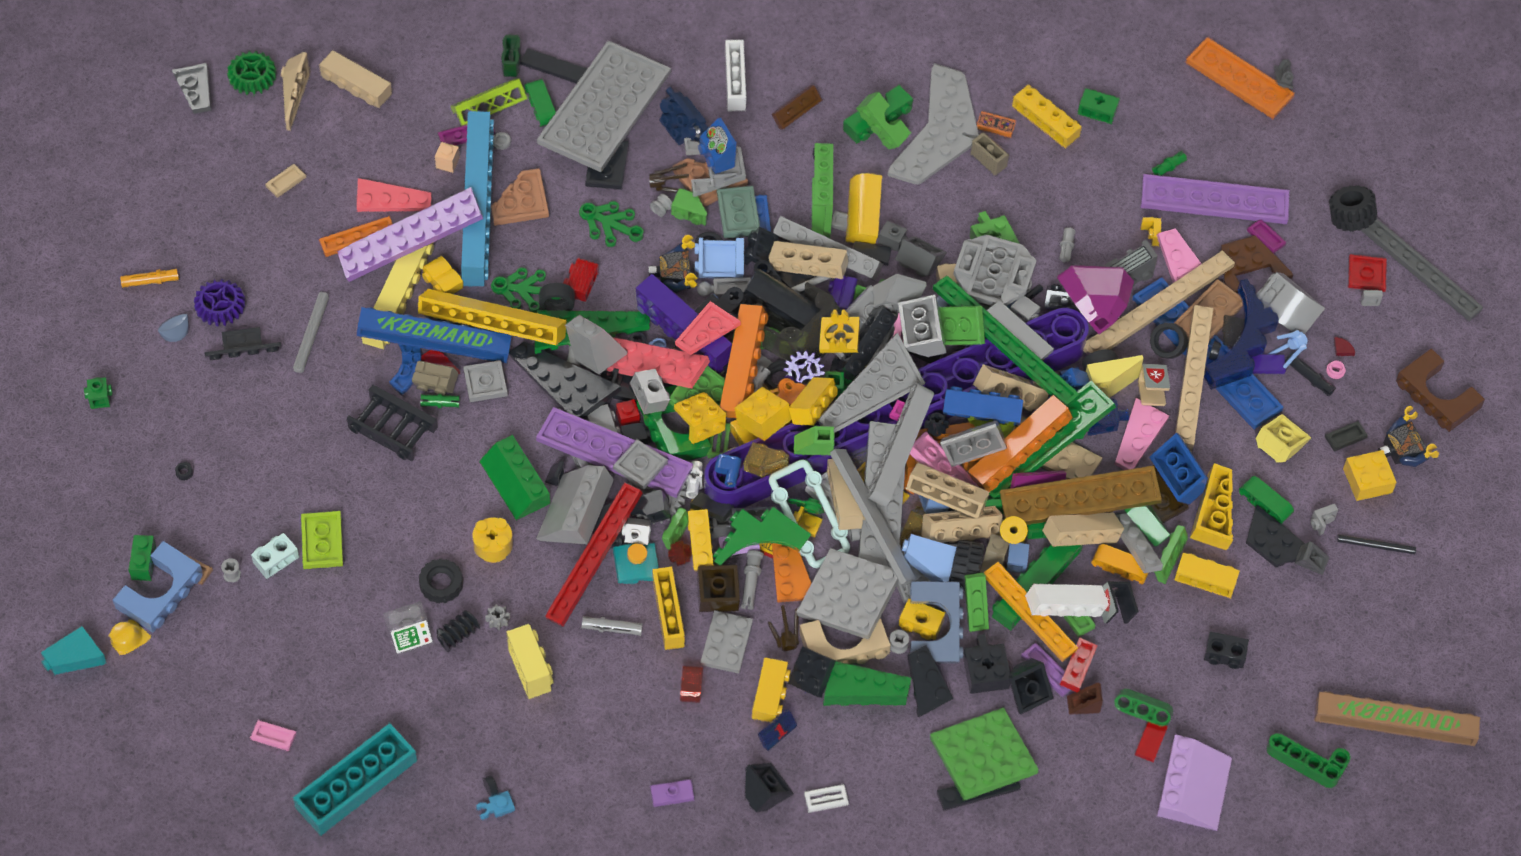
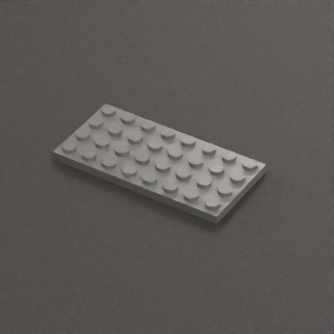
(604, 106)

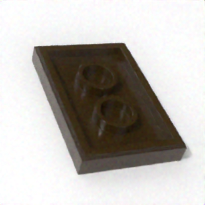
(1169, 506)

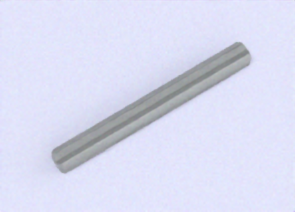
(310, 332)

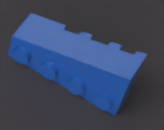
(983, 406)

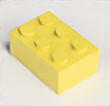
(529, 661)

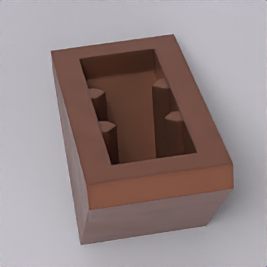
(1086, 700)

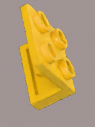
(702, 416)

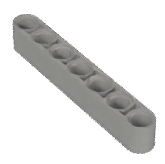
(900, 445)

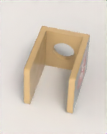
(1152, 383)

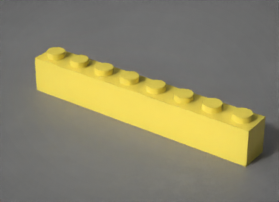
(400, 286)

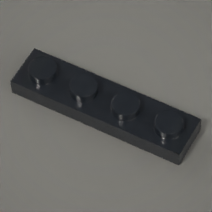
(951, 798)

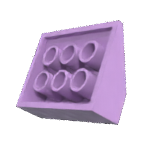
(1194, 783)

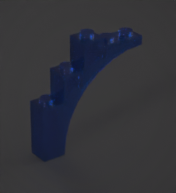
(1238, 361)

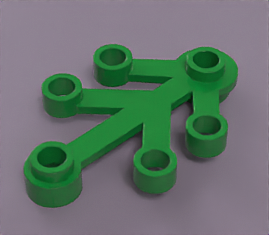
(609, 222)
(523, 288)

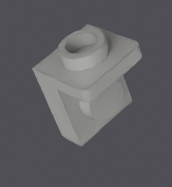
(1322, 517)

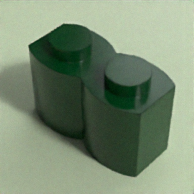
(511, 56)

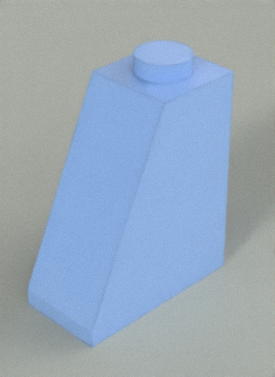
(929, 557)

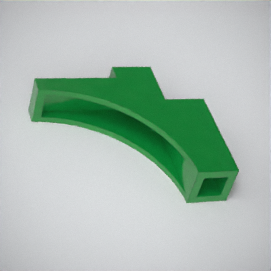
(749, 531)

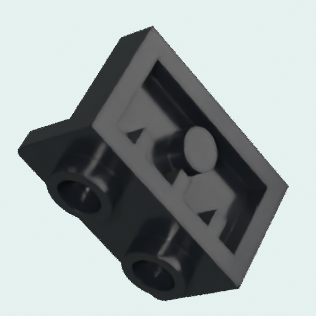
(759, 245)

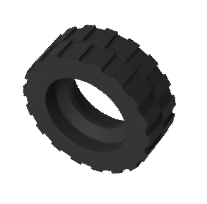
(436, 567)

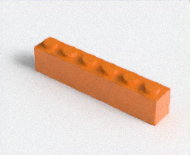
(743, 357)
(1021, 444)

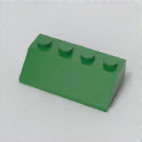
(515, 478)

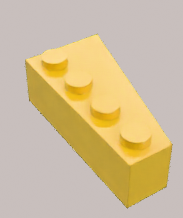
(1214, 513)

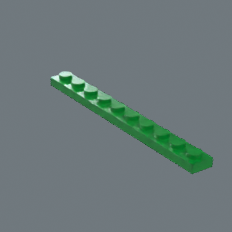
(1010, 345)

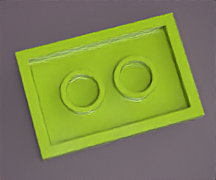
(322, 540)

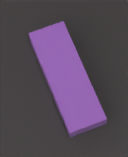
(1053, 670)

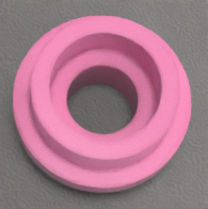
(1335, 365)

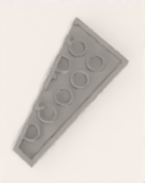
(879, 383)

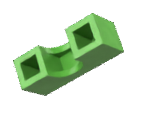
(872, 111)

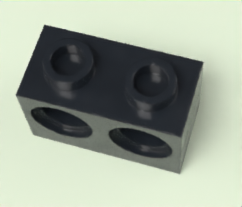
(1226, 645)

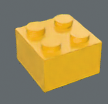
(763, 413)
(1369, 475)

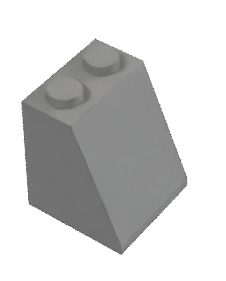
(593, 345)

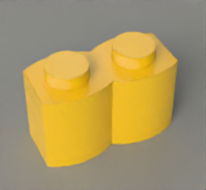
(442, 276)

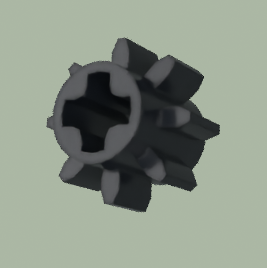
(936, 424)

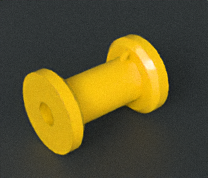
(1013, 524)

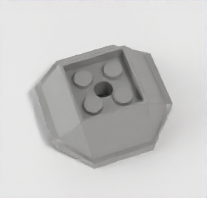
(994, 255)

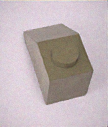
(995, 552)

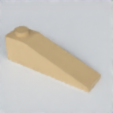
(295, 78)

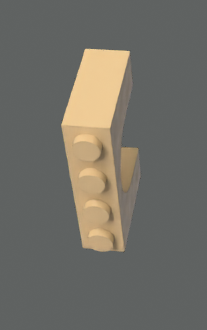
(876, 647)

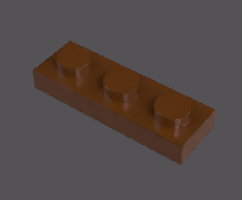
(796, 107)

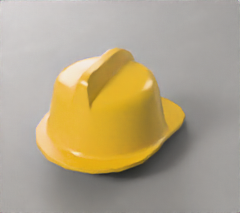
(128, 636)

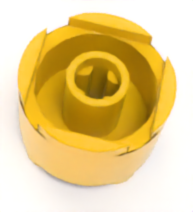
(492, 539)

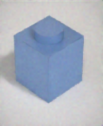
(1017, 557)

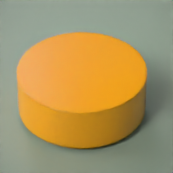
(637, 553)

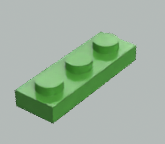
(1171, 553)
(976, 602)

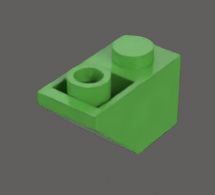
(688, 208)
(814, 441)

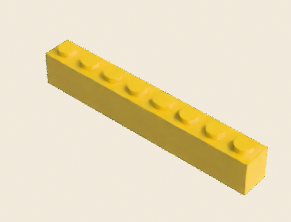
(492, 316)

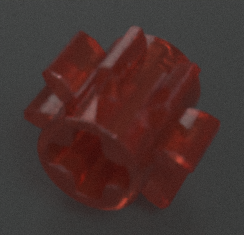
(680, 553)

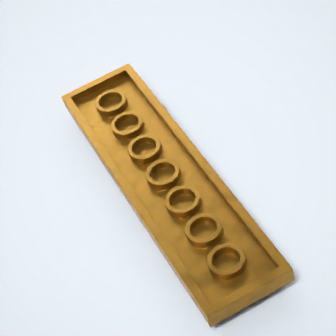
(1083, 495)

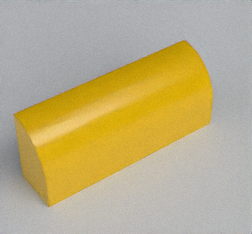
(863, 208)

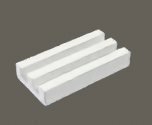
(811, 808)

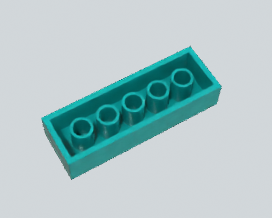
(355, 779)

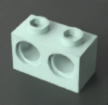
(278, 559)

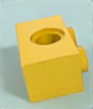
(933, 620)

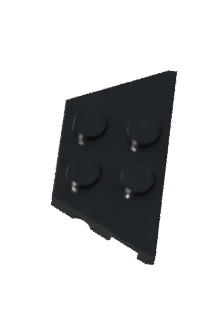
(1272, 539)

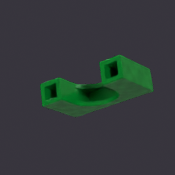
(672, 442)

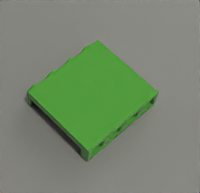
(822, 189)

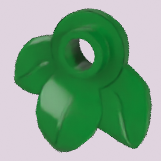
(810, 506)

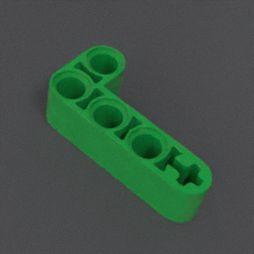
(1307, 757)

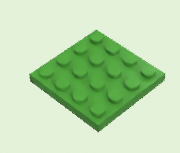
(983, 754)

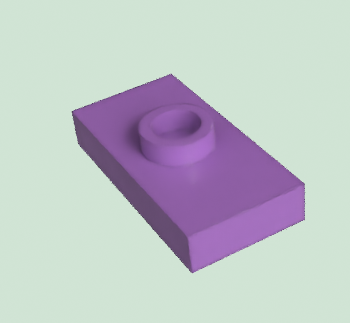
(672, 793)

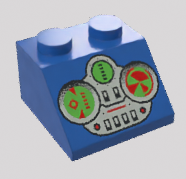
(718, 147)

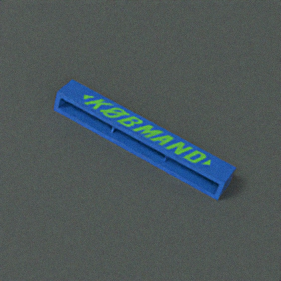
(433, 335)

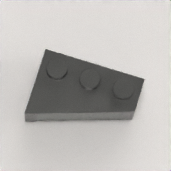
(1138, 263)

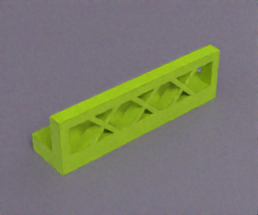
(490, 94)

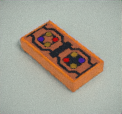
(996, 124)

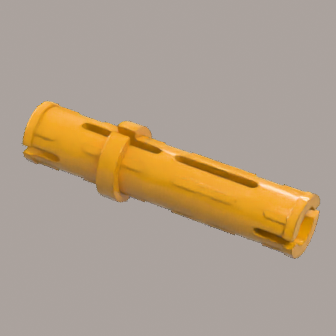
(149, 278)

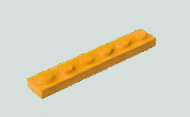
(1043, 626)

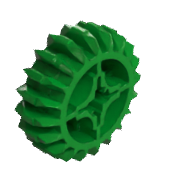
(250, 78)

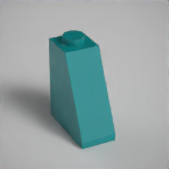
(72, 653)

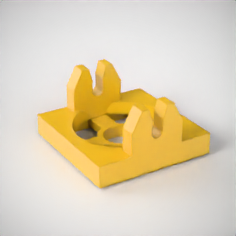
(840, 345)

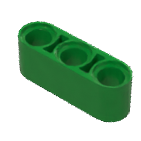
(540, 101)
(1266, 498)
(1154, 706)

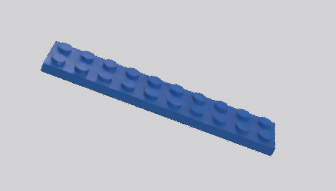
(1246, 395)

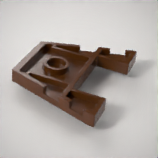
(1250, 256)

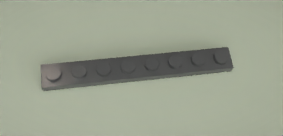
(1423, 270)

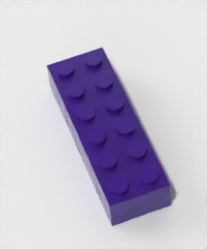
(675, 316)

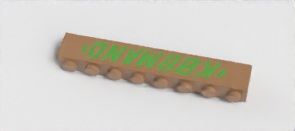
(1397, 718)

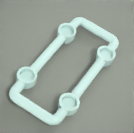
(812, 479)

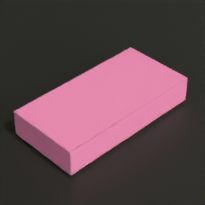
(273, 735)

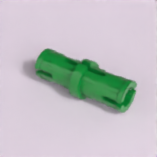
(1169, 164)
(439, 400)

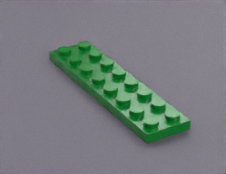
(1086, 412)

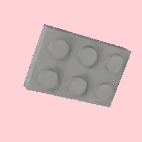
(726, 642)

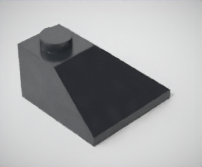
(1030, 685)
(765, 787)

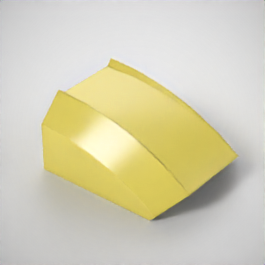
(1281, 438)

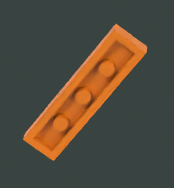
(338, 241)

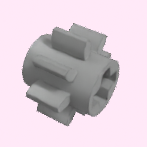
(497, 622)

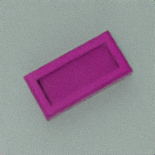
(1266, 236)

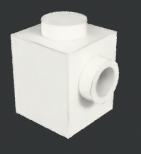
(637, 531)

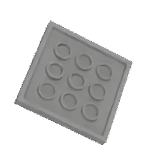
(849, 593)

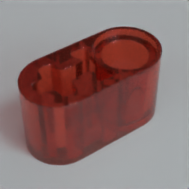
(691, 684)

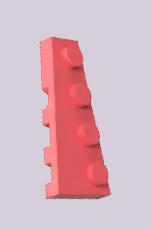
(381, 197)

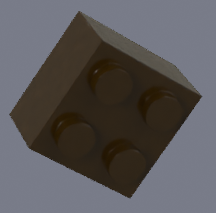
(718, 588)

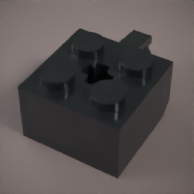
(986, 666)

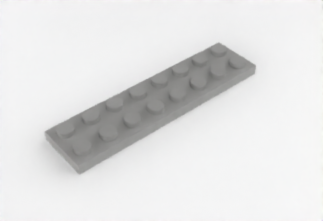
(878, 439)

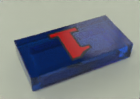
(777, 729)

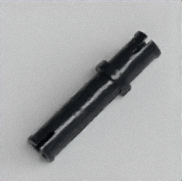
(1317, 380)

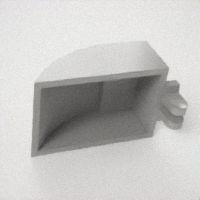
(1290, 302)

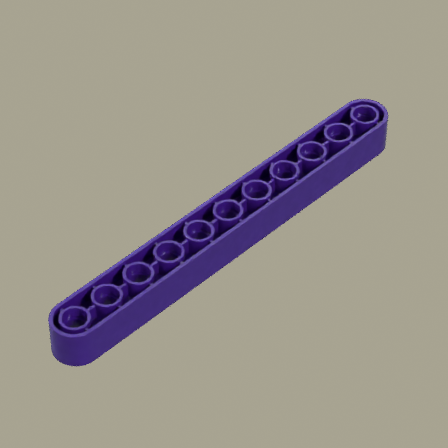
(1061, 328)

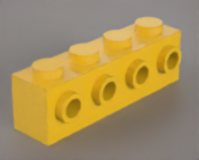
(1046, 116)

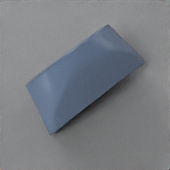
(174, 328)

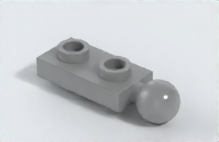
(720, 286)

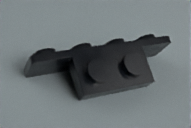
(242, 341)

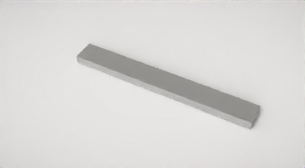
(873, 516)

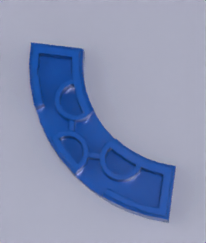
(403, 379)

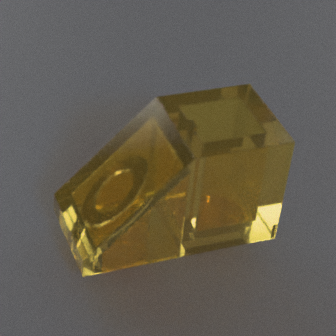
(764, 460)
(913, 524)

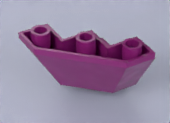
(1098, 292)

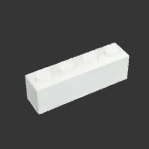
(735, 75)
(1066, 600)

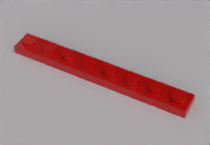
(593, 554)

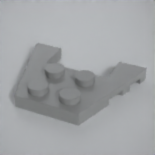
(717, 180)

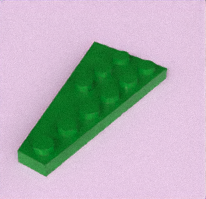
(611, 321)

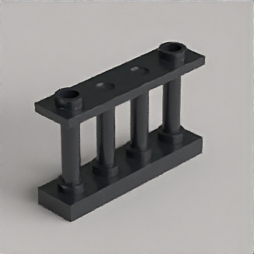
(393, 405)

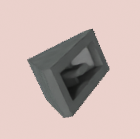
(1312, 558)

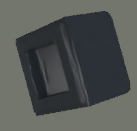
(555, 474)

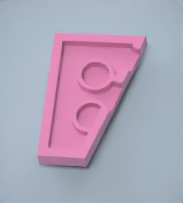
(1177, 254)

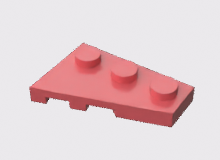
(706, 328)

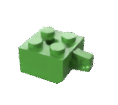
(996, 227)

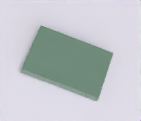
(738, 211)

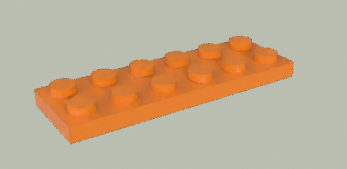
(1240, 78)

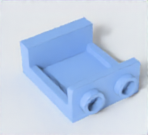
(720, 258)

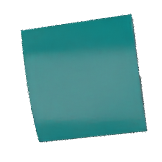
(632, 573)

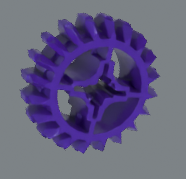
(222, 308)

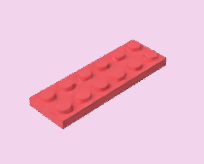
(672, 365)

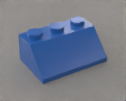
(1180, 469)

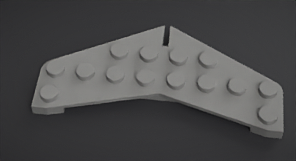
(948, 129)

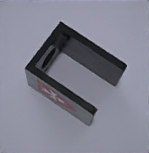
(1125, 601)

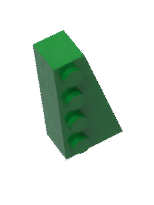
(865, 687)

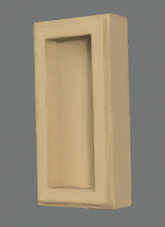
(285, 180)

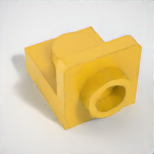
(1154, 227)
(808, 521)

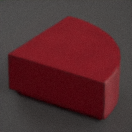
(1343, 347)

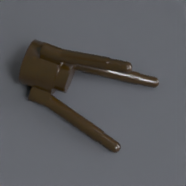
(658, 178)
(788, 640)

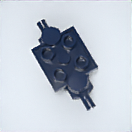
(681, 117)

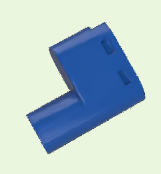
(730, 466)

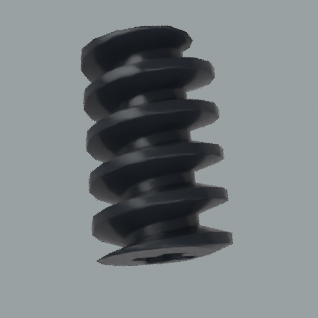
(457, 628)

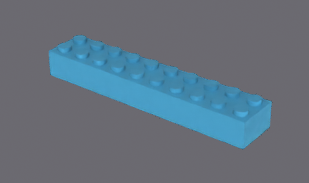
(479, 178)

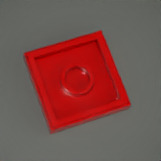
(1367, 272)

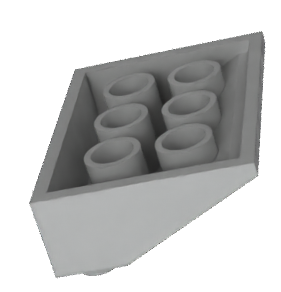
(576, 505)

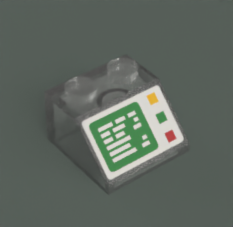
(408, 628)

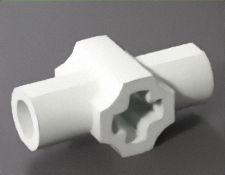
(695, 480)

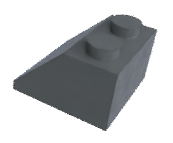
(920, 256)

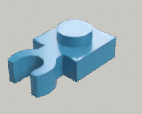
(499, 805)

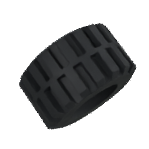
(1353, 208)
(966, 561)

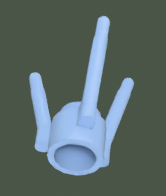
(1296, 341)

